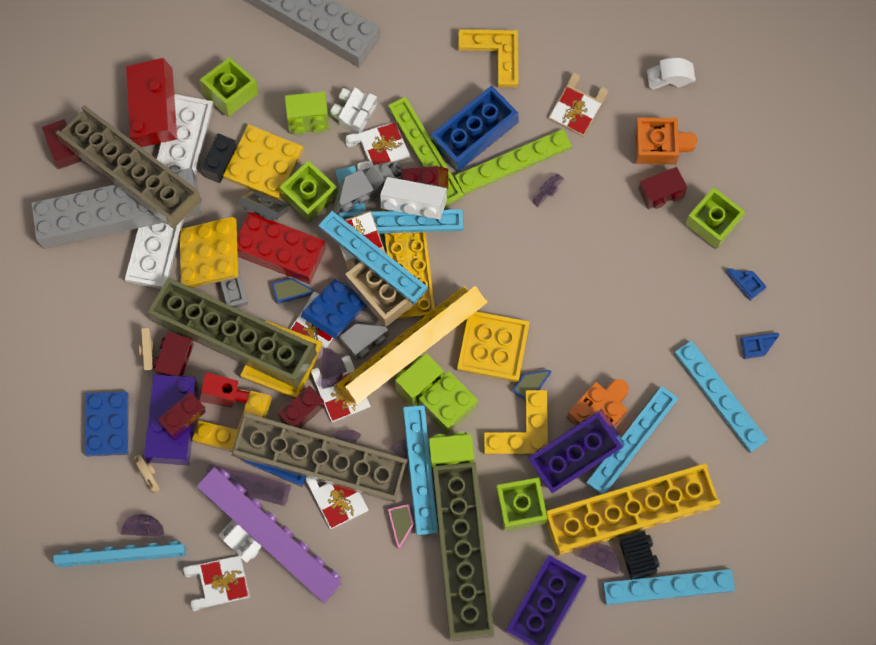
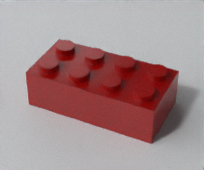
(280, 248)

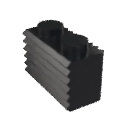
(218, 158)
(638, 554)

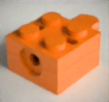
(660, 142)
(597, 398)

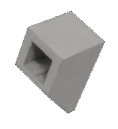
(378, 173)
(352, 190)
(362, 338)

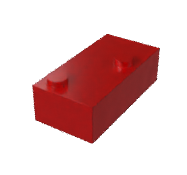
(151, 102)

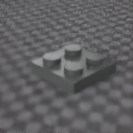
(267, 206)

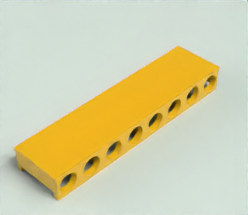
(411, 344)
(631, 509)

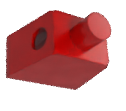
(214, 388)

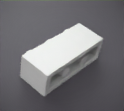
(413, 198)

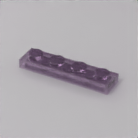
(258, 487)

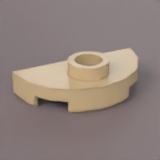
(146, 349)
(147, 472)

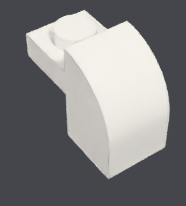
(671, 71)
(240, 541)

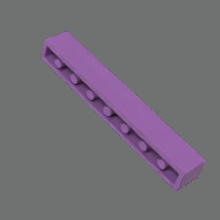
(269, 535)

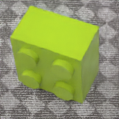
(229, 86)
(307, 113)
(308, 191)
(715, 217)
(418, 379)
(448, 402)
(451, 449)
(521, 504)

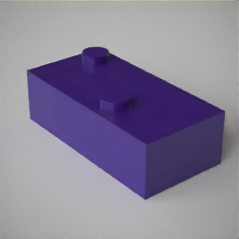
(159, 445)
(576, 451)
(546, 603)

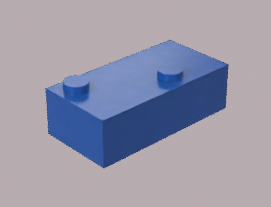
(475, 128)

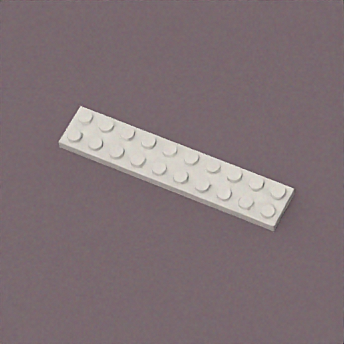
(157, 244)

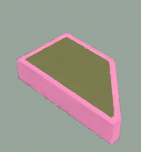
(401, 523)

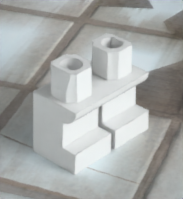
(356, 110)

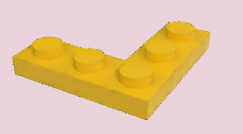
(495, 40)
(225, 437)
(523, 442)

